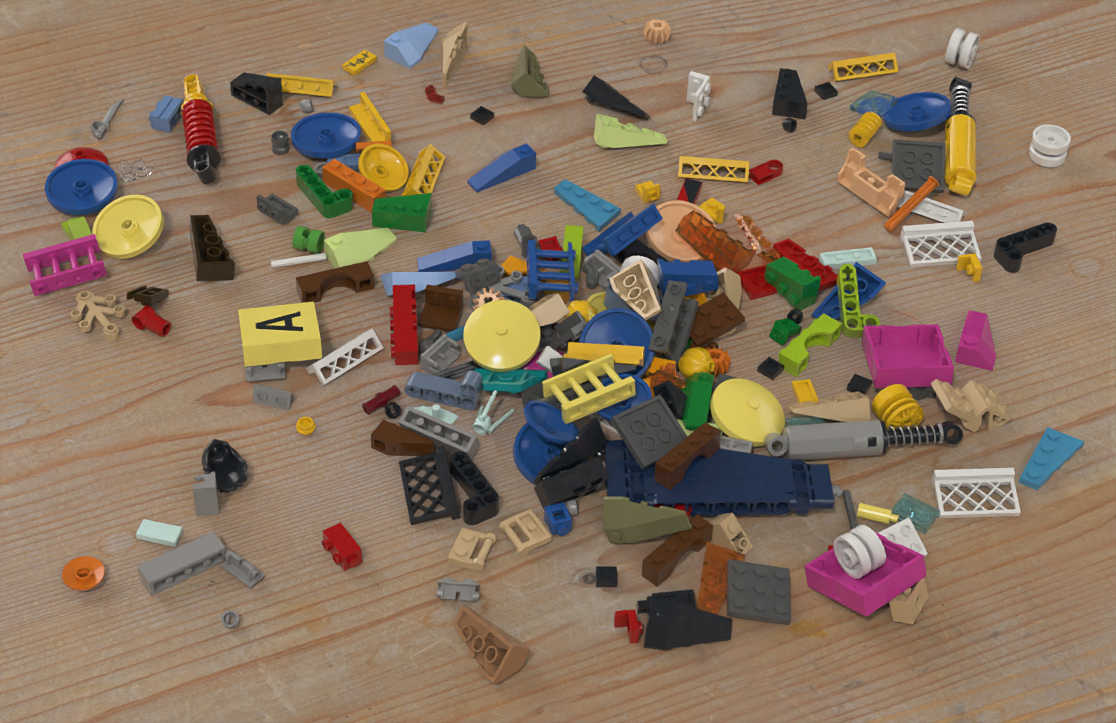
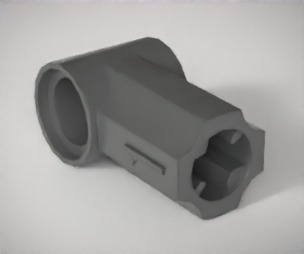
(522, 235)

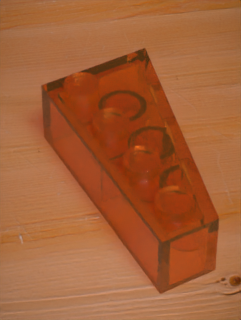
(714, 243)

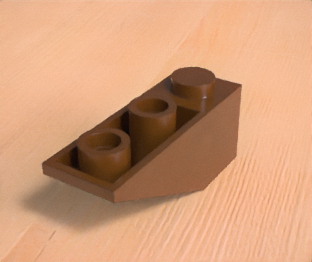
(397, 441)

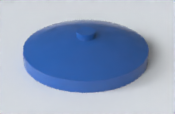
(918, 111)
(325, 135)
(81, 186)
(620, 327)
(533, 453)

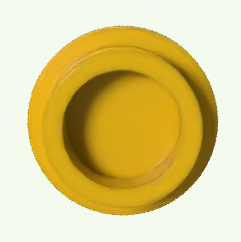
(305, 426)

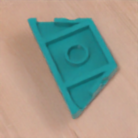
(512, 381)

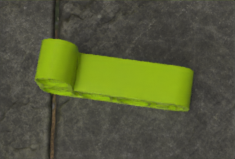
(852, 301)

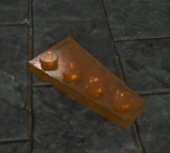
(758, 241)
(714, 577)

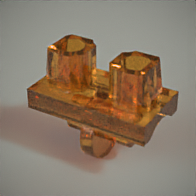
(664, 374)

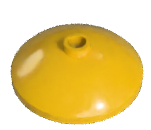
(387, 162)

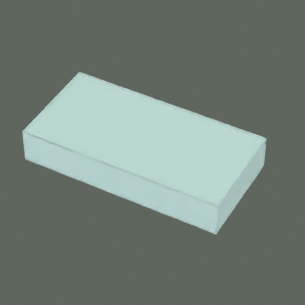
(159, 533)

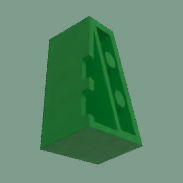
(403, 212)
(793, 283)

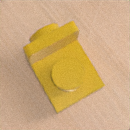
(648, 191)
(971, 264)

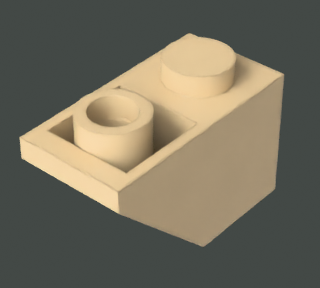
(729, 533)

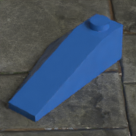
(504, 167)
(455, 257)
(868, 287)

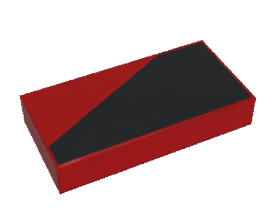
(690, 191)

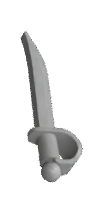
(99, 127)

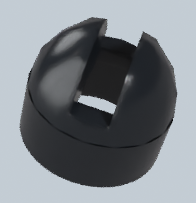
(789, 124)
(798, 318)
(396, 407)

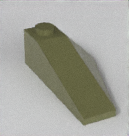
(526, 77)
(634, 522)

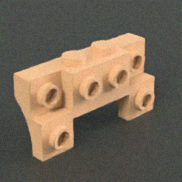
(869, 186)

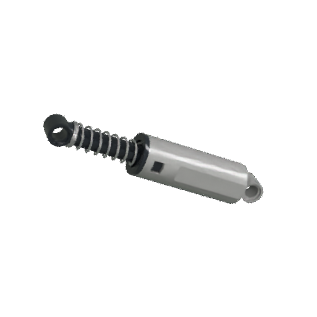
(854, 439)

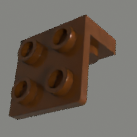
(441, 308)

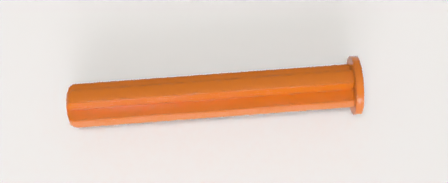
(911, 203)

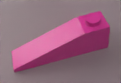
(976, 342)

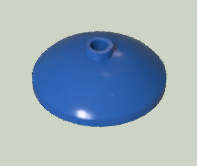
(643, 394)
(548, 422)

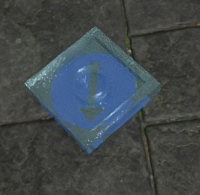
(873, 102)

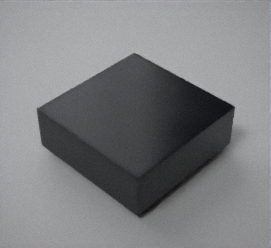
(826, 91)
(482, 115)
(770, 368)
(859, 384)
(606, 576)

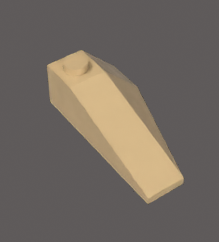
(454, 49)
(730, 284)
(638, 289)
(549, 309)
(844, 407)

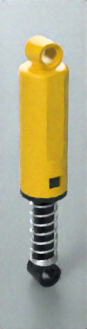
(960, 140)

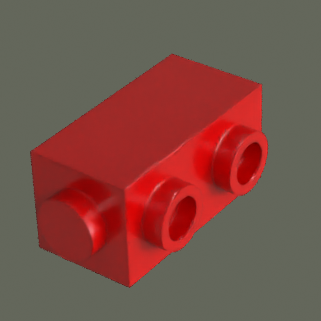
(342, 546)

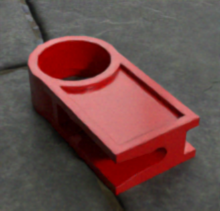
(764, 173)

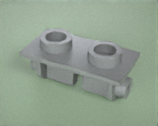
(265, 372)
(272, 396)
(242, 569)
(450, 587)

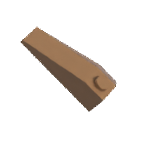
(493, 649)

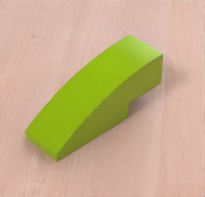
(575, 235)

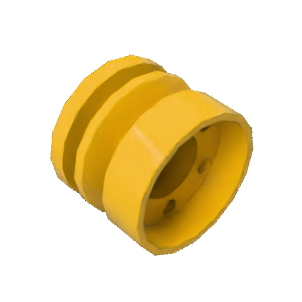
(897, 407)

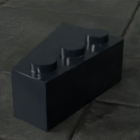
(789, 96)

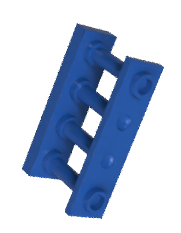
(624, 231)
(535, 274)

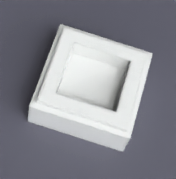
(547, 354)

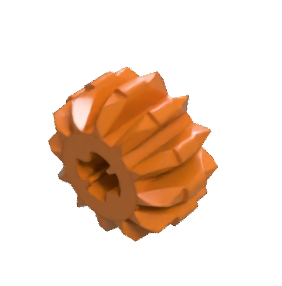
(721, 360)

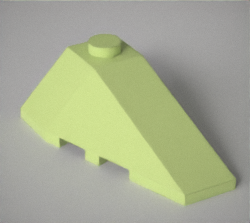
(615, 135)
(357, 246)

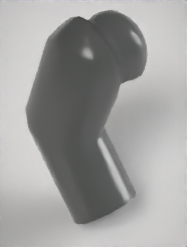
(592, 275)

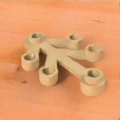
(86, 299)

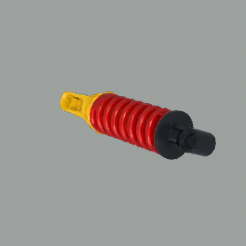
(199, 130)

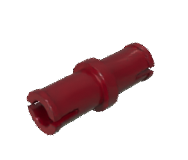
(381, 399)

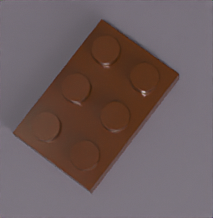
(714, 320)

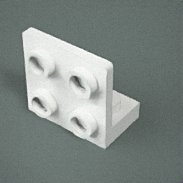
(698, 93)
(904, 534)

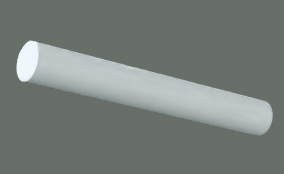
(298, 260)

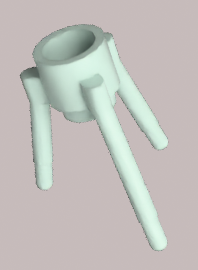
(483, 421)

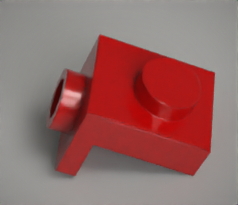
(550, 244)
(628, 619)

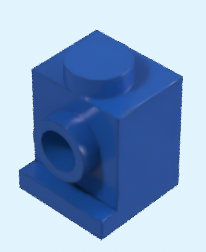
(558, 523)

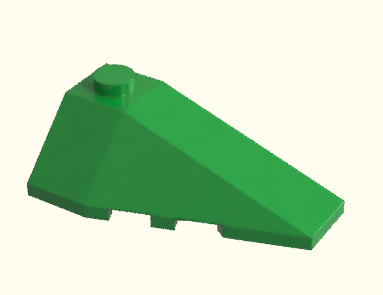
(698, 392)

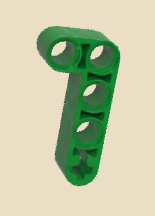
(326, 202)

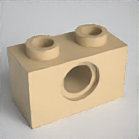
(909, 603)

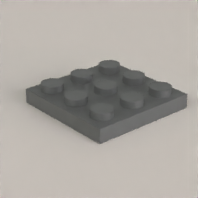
(917, 161)
(649, 430)
(758, 592)

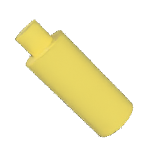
(876, 514)

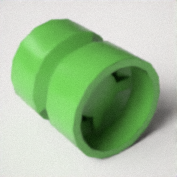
(308, 239)

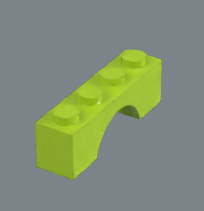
(821, 332)

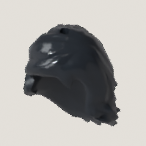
(227, 465)

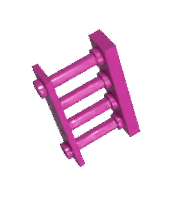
(61, 253)

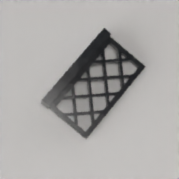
(446, 487)

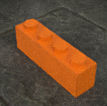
(340, 176)

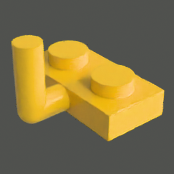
(714, 209)

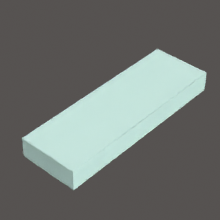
(836, 259)

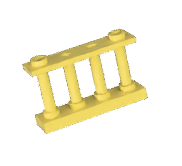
(594, 401)

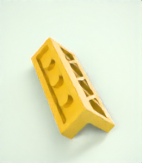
(863, 62)
(306, 85)
(370, 120)
(713, 163)
(421, 170)
(622, 354)

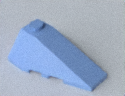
(409, 44)
(420, 279)

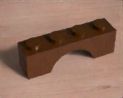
(354, 276)
(673, 465)
(661, 562)

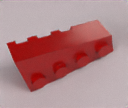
(404, 325)

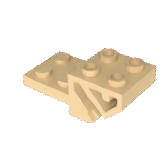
(972, 404)

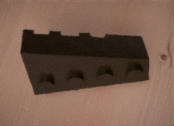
(208, 251)

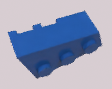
(699, 275)

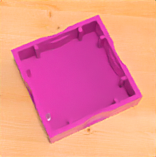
(906, 355)
(865, 595)

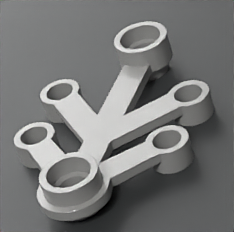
(501, 286)

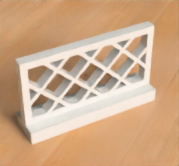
(937, 233)
(987, 477)

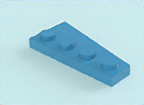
(592, 207)
(1048, 457)

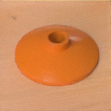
(83, 573)

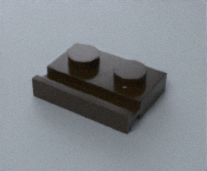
(147, 296)

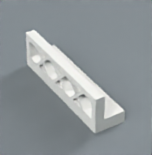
(934, 209)
(339, 353)

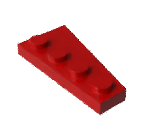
(798, 255)

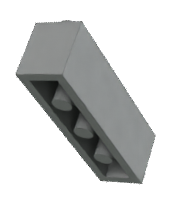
(440, 432)
(182, 563)

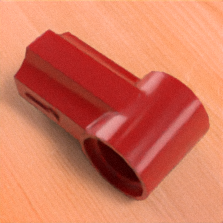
(148, 319)

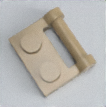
(530, 528)
(465, 547)

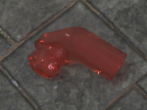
(431, 95)

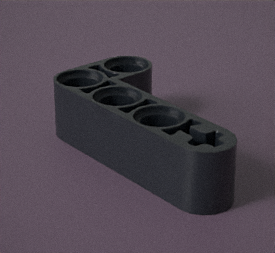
(1011, 248)
(483, 499)

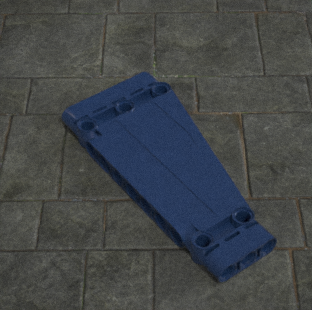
(724, 483)

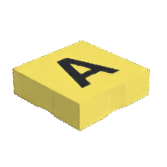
(280, 334)

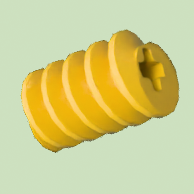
(865, 129)

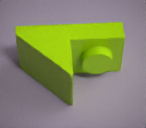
(76, 228)

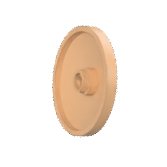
(664, 237)

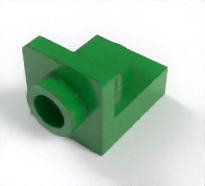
(783, 329)

